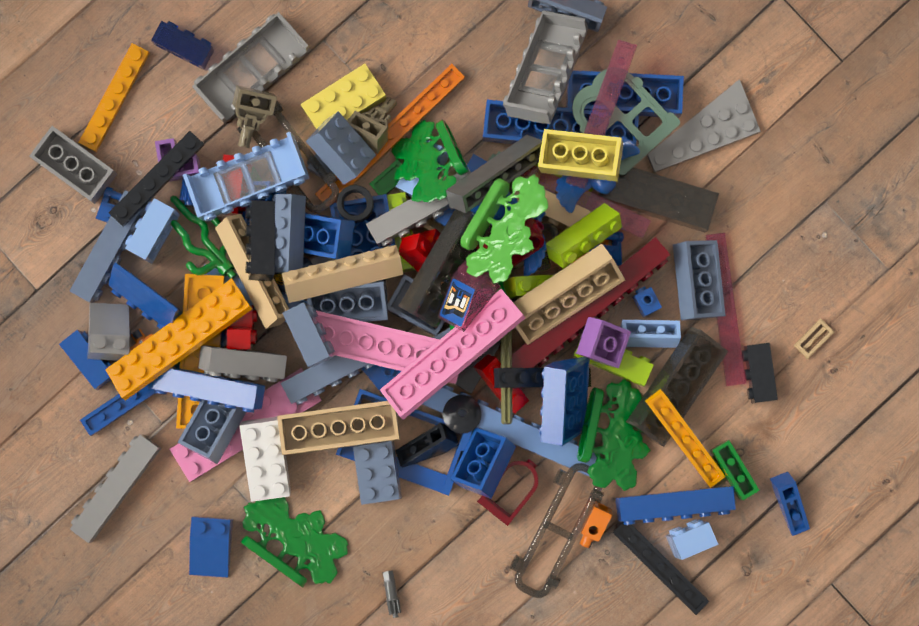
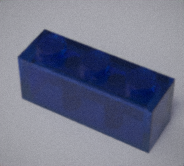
(183, 44)

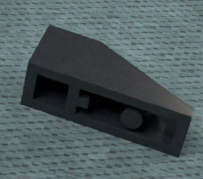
(427, 445)

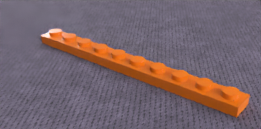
(407, 120)

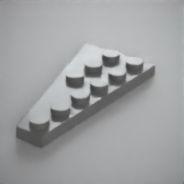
(715, 126)

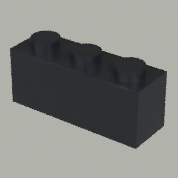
(759, 373)

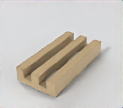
(808, 333)

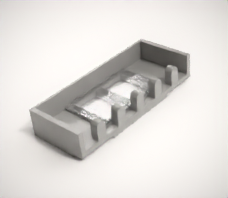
(251, 65)
(545, 67)

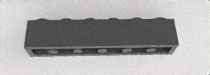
(506, 165)

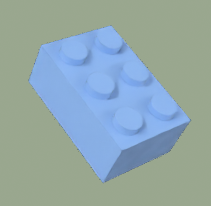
(151, 230)
(691, 539)

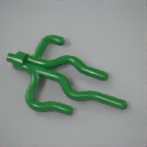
(216, 257)

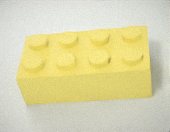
(352, 93)
(580, 155)

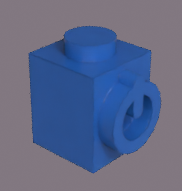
(646, 301)

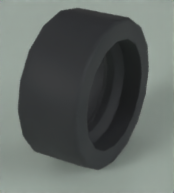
(355, 189)

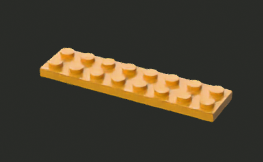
(195, 289)
(178, 339)

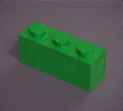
(734, 470)

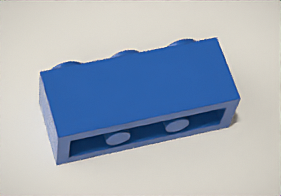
(93, 369)

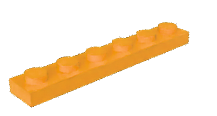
(114, 97)
(685, 438)

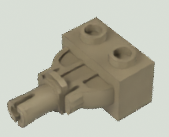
(252, 108)
(373, 125)

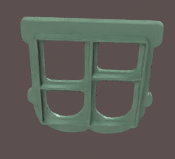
(646, 143)

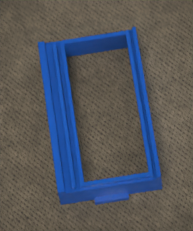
(414, 472)

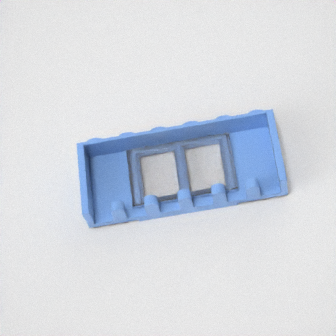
(246, 178)

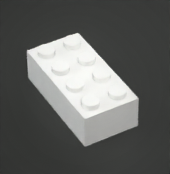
(264, 459)

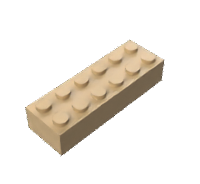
(567, 293)
(338, 427)

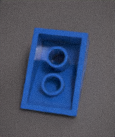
(210, 546)

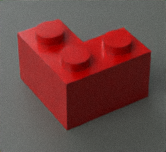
(417, 247)
(241, 332)

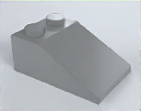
(108, 331)

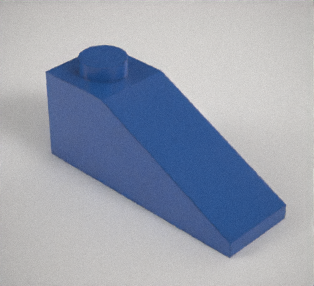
(790, 503)

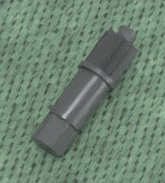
(391, 594)

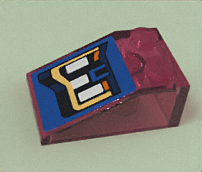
(466, 297)

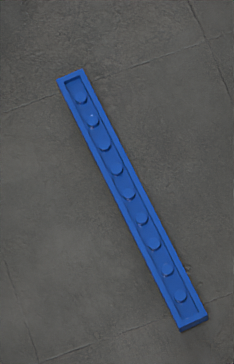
(118, 407)

